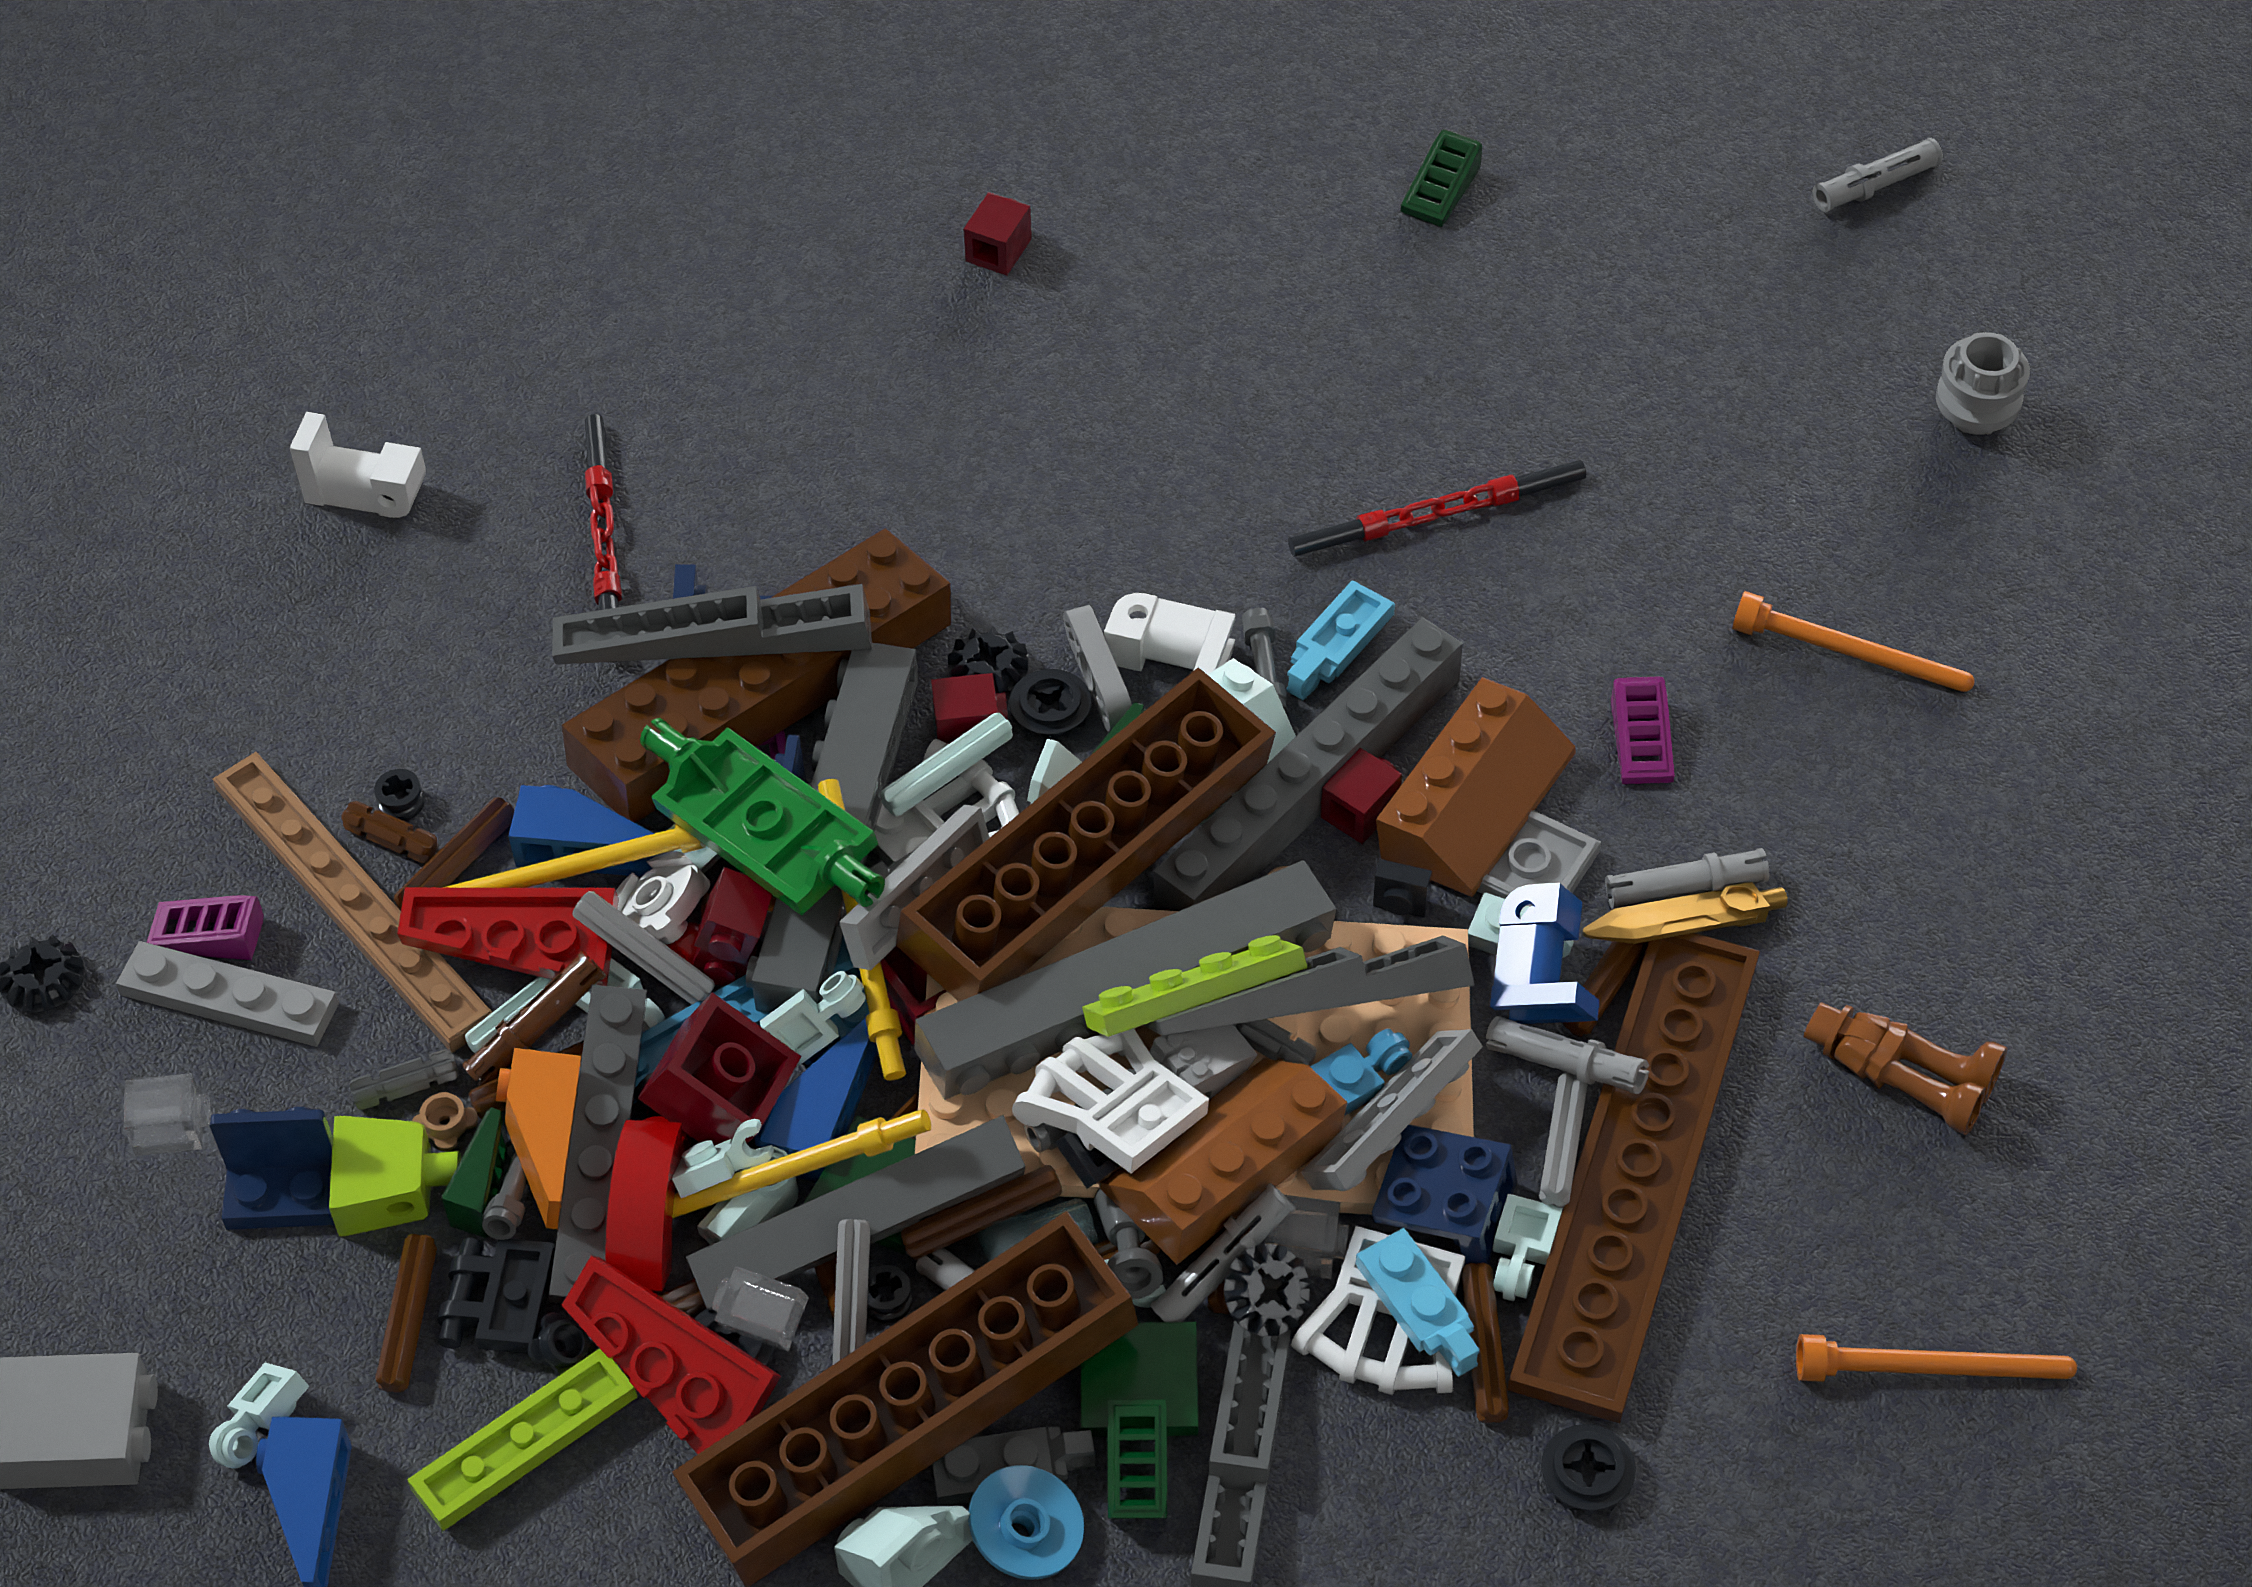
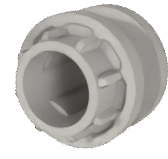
(1982, 383)

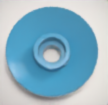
(1039, 1504)

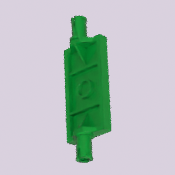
(762, 818)

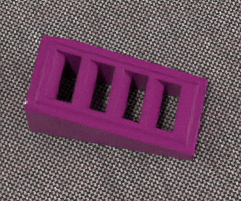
(1639, 700)
(233, 943)

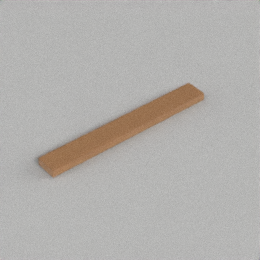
(350, 899)

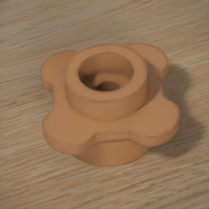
(443, 1107)

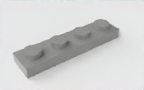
(873, 929)
(227, 993)
(1391, 1110)

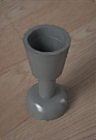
(1133, 1266)

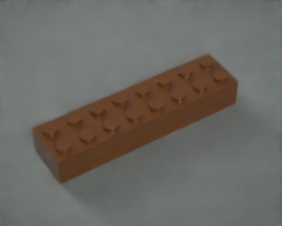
(750, 692)
(1085, 838)
(906, 1398)

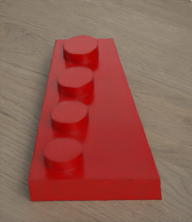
(504, 926)
(671, 1359)

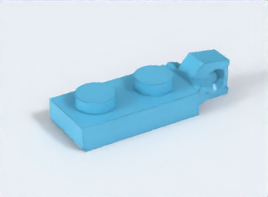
(1337, 637)
(1419, 1299)

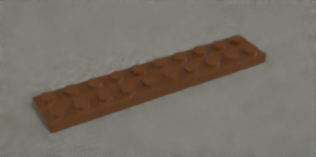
(1634, 1179)

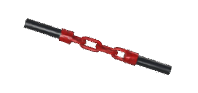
(600, 487)
(1375, 523)

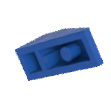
(563, 822)
(822, 1099)
(306, 1477)

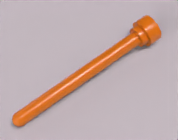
(1757, 616)
(1823, 1358)

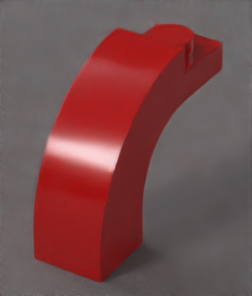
(644, 1199)

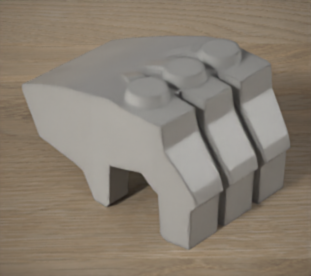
(1205, 1057)

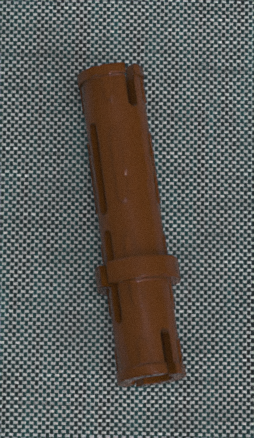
(534, 1018)

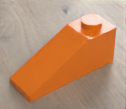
(539, 1120)

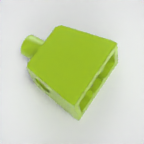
(383, 1173)

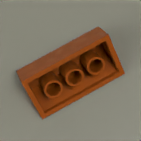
(1474, 787)
(1251, 1137)

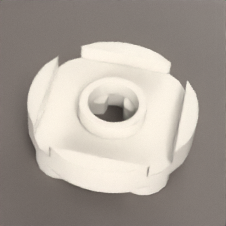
(663, 895)

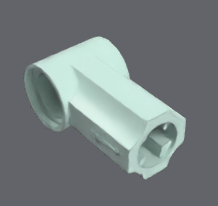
(750, 1208)

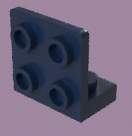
(275, 1167)
(1448, 1188)

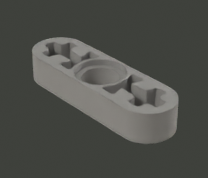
(1097, 665)

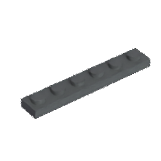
(600, 1112)

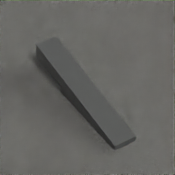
(717, 626)
(1334, 981)
(885, 1198)
(1241, 1456)

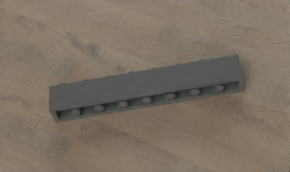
(860, 754)
(1288, 790)
(1043, 1011)

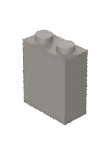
(74, 1420)

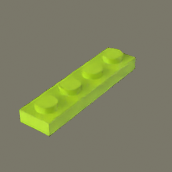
(1177, 991)
(522, 1439)

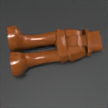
(1873, 1050)

